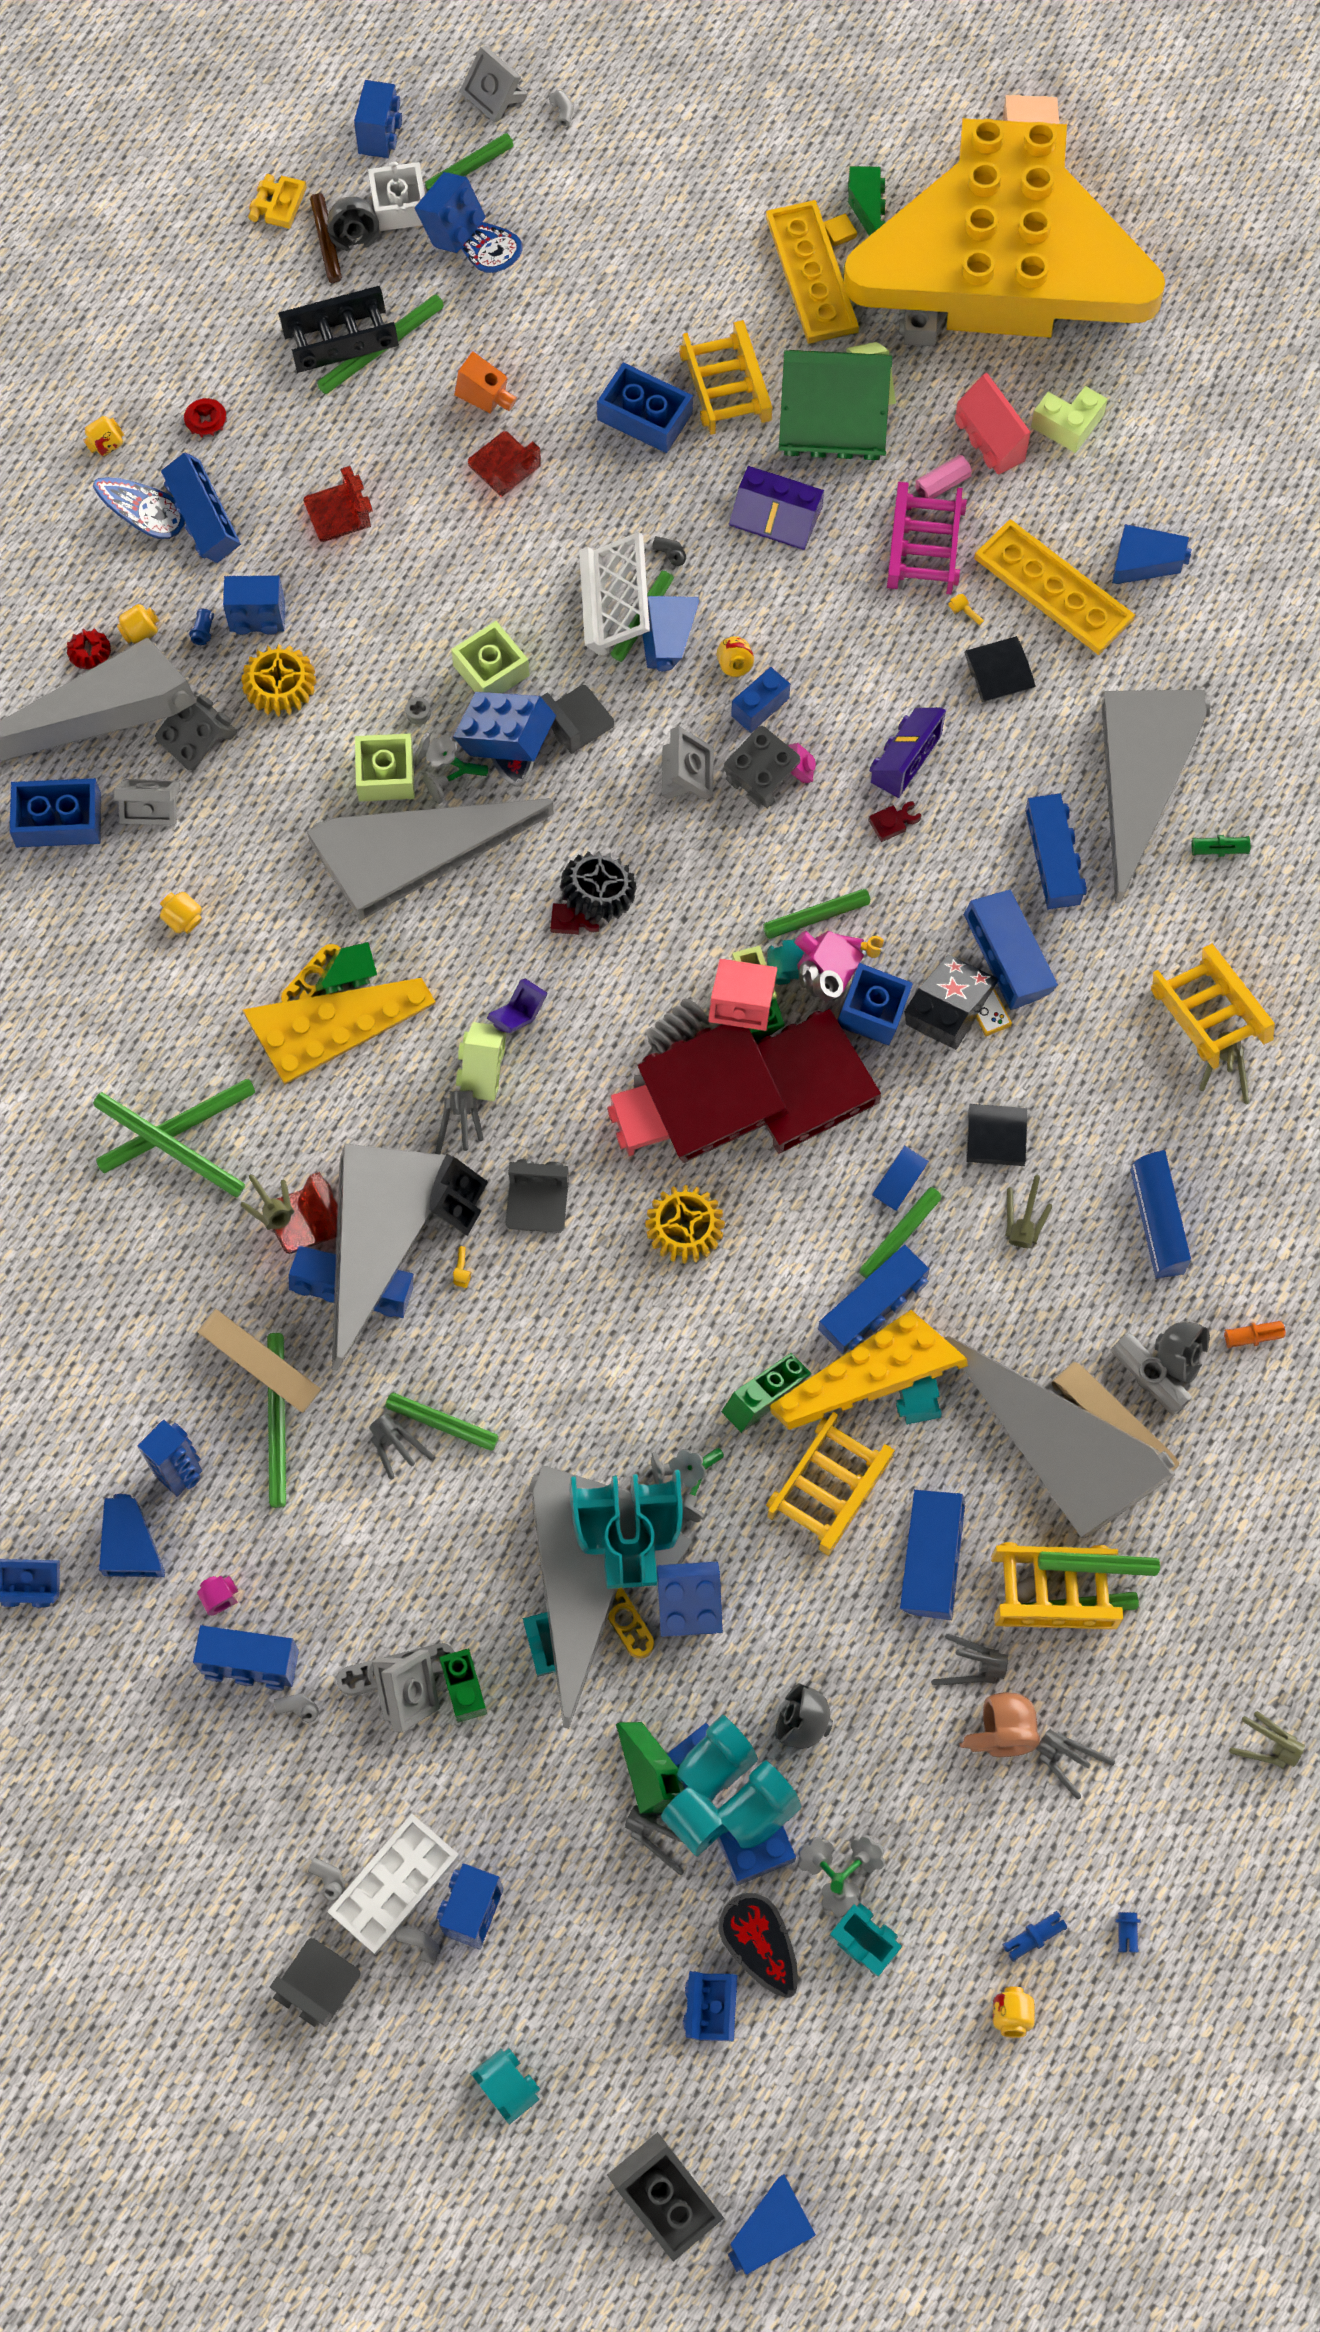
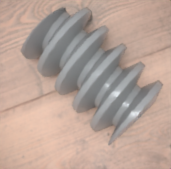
(676, 1026)

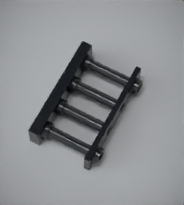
(334, 312)

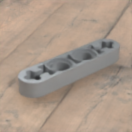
(356, 1669)

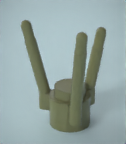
(1230, 1054)
(275, 1212)
(1022, 1233)
(1286, 1746)

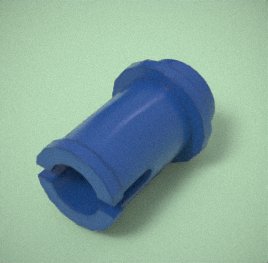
(200, 633)
(1128, 1929)

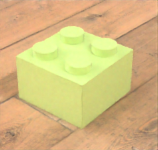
(490, 660)
(384, 767)

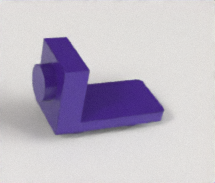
(521, 1008)

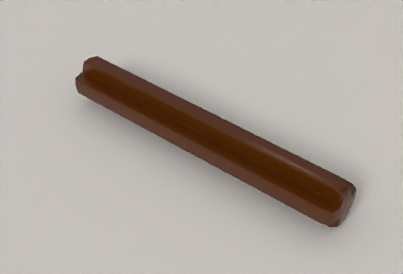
(327, 247)

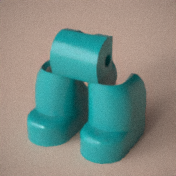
(657, 1528)
(715, 1765)

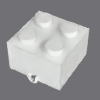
(396, 194)

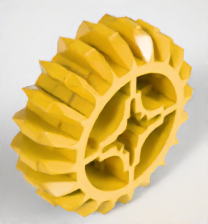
(290, 689)
(672, 1227)

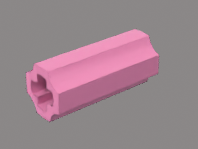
(943, 477)

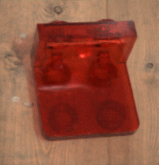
(505, 462)
(339, 508)
(313, 1216)

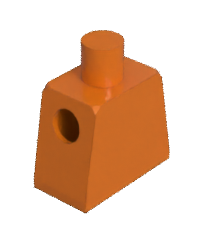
(483, 385)

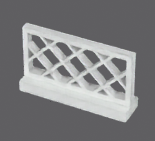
(596, 598)

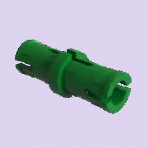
(1240, 845)

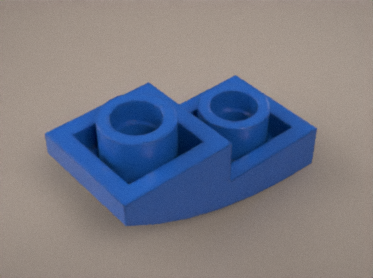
(900, 1178)

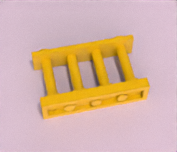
(745, 361)
(1226, 984)
(843, 1509)
(1042, 1612)

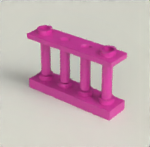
(901, 547)

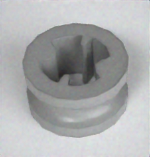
(423, 716)

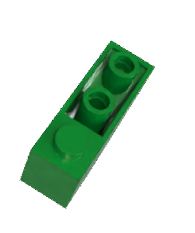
(865, 196)
(753, 1399)
(649, 1768)

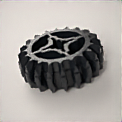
(583, 893)

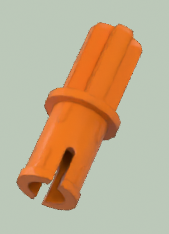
(1254, 1334)

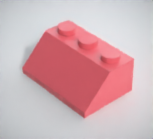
(993, 425)

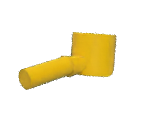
(961, 603)
(460, 1276)

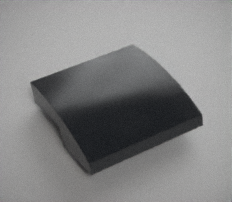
(1000, 669)
(996, 1135)
(456, 1194)

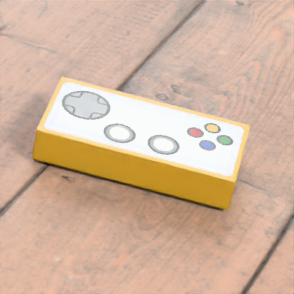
(993, 1015)

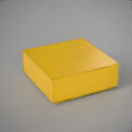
(840, 230)

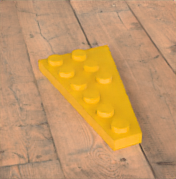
(322, 1027)
(875, 1368)

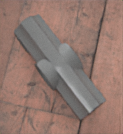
(1164, 1388)

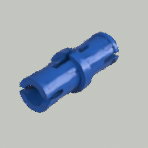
(1034, 1936)

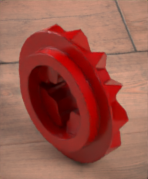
(204, 408)
(100, 650)

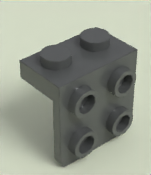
(578, 718)
(194, 732)
(761, 766)
(537, 1196)
(316, 1983)

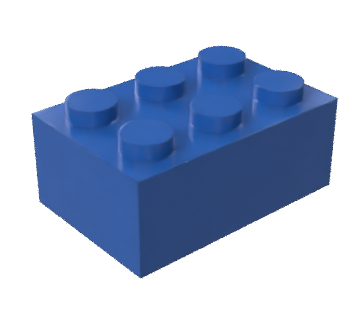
(644, 407)
(504, 726)
(55, 813)
(246, 1657)
(470, 1905)

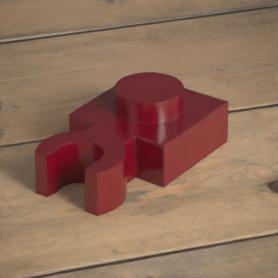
(891, 822)
(566, 922)

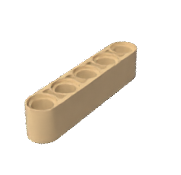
(259, 1360)
(1091, 1396)

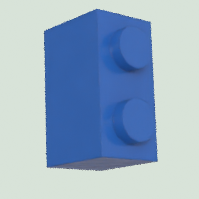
(760, 699)

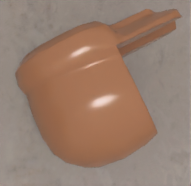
(1008, 1727)

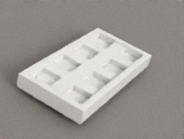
(393, 1884)

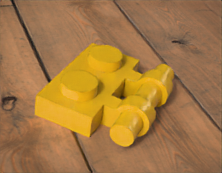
(284, 203)

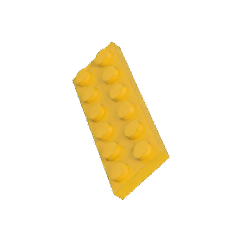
(812, 271)
(1054, 587)

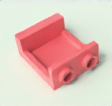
(742, 994)
(636, 1119)

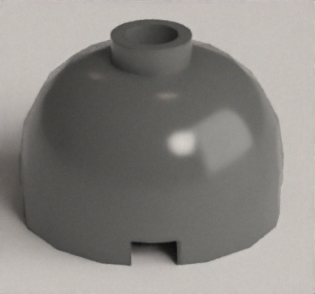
(353, 219)
(1181, 1349)
(805, 1718)

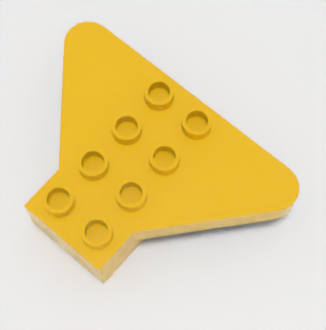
(1006, 243)

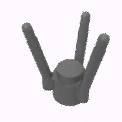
(461, 1103)
(389, 1432)
(991, 1663)
(1056, 1745)
(645, 1824)

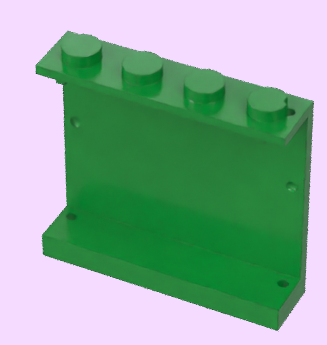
(834, 404)

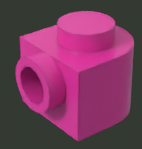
(217, 1594)

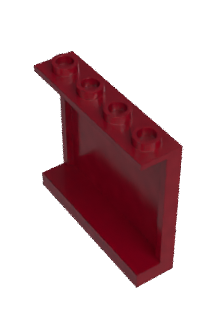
(816, 1078)
(711, 1089)

